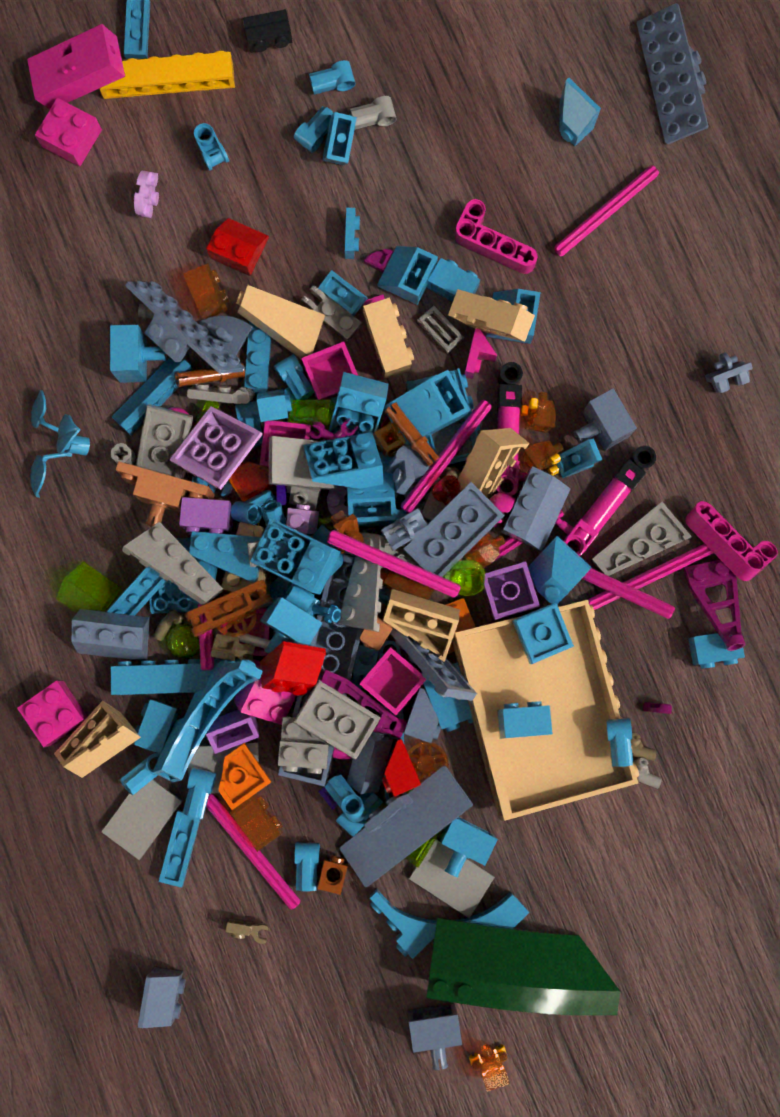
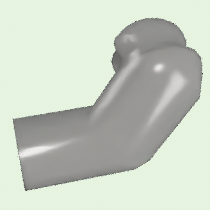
(644, 774)

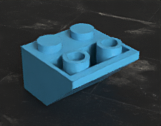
(408, 272)
(523, 297)

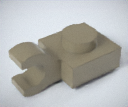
(230, 648)
(240, 929)

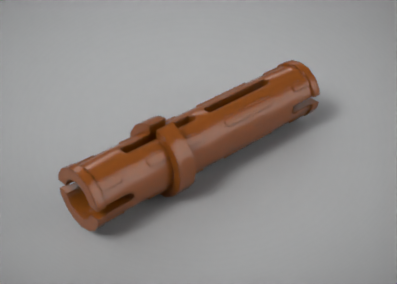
(204, 376)
(418, 442)

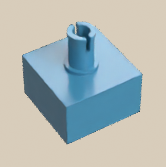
(130, 353)
(289, 624)
(466, 842)

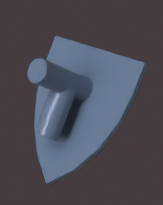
(228, 330)

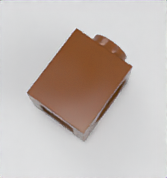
(328, 884)

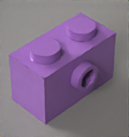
(232, 730)

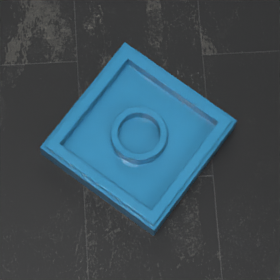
(542, 633)

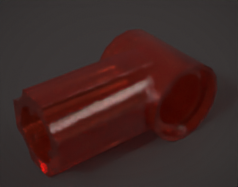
(441, 494)

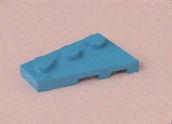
(225, 552)

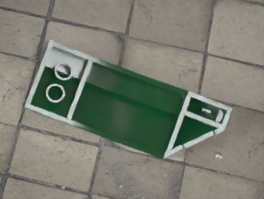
(518, 971)

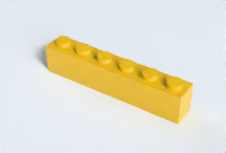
(173, 75)

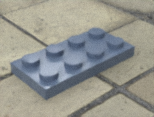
(454, 531)
(443, 675)

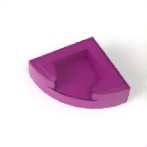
(379, 259)
(657, 708)

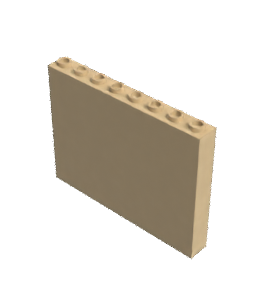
(553, 768)

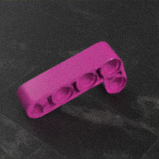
(497, 240)
(728, 543)

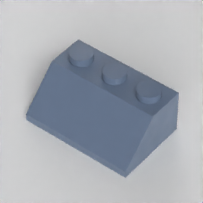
(535, 508)
(110, 634)

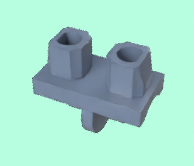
(720, 377)
(405, 529)

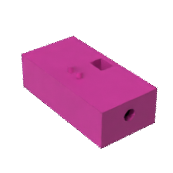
(76, 66)

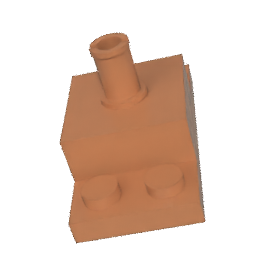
(161, 490)

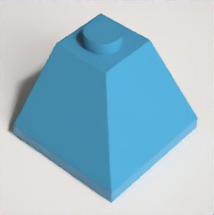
(576, 113)
(557, 570)

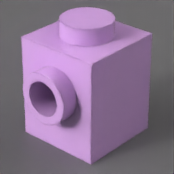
(302, 519)

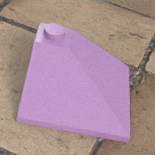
(216, 447)

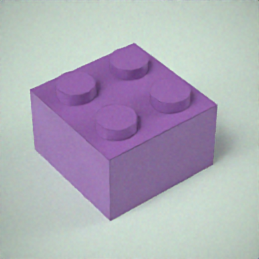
(206, 516)
(509, 591)

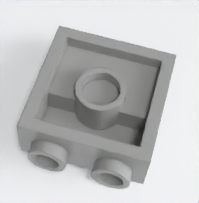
(301, 749)

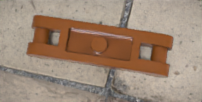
(228, 607)

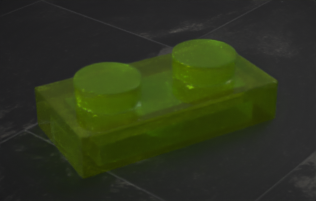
(311, 411)

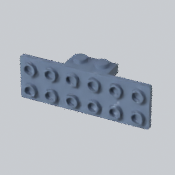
(673, 74)
(177, 331)
(405, 825)

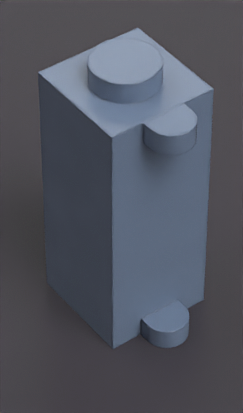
(369, 767)

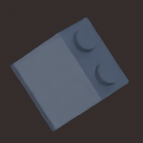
(422, 719)
(161, 998)

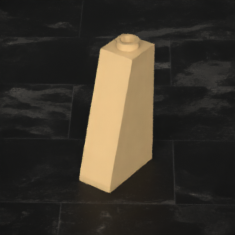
(282, 320)

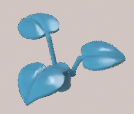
(66, 441)

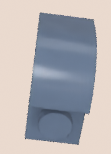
(406, 468)

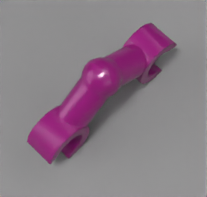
(327, 435)

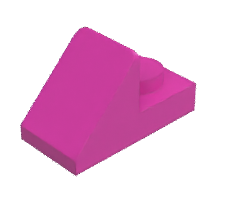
(479, 349)

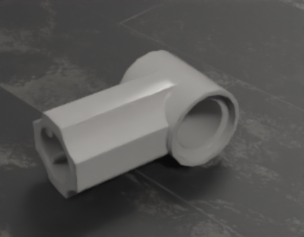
(378, 112)

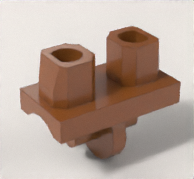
(346, 526)

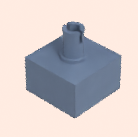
(606, 420)
(434, 1031)

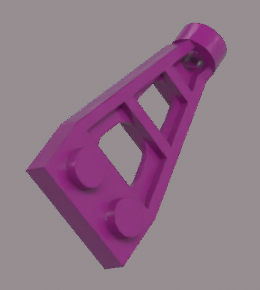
(711, 575)
(343, 685)

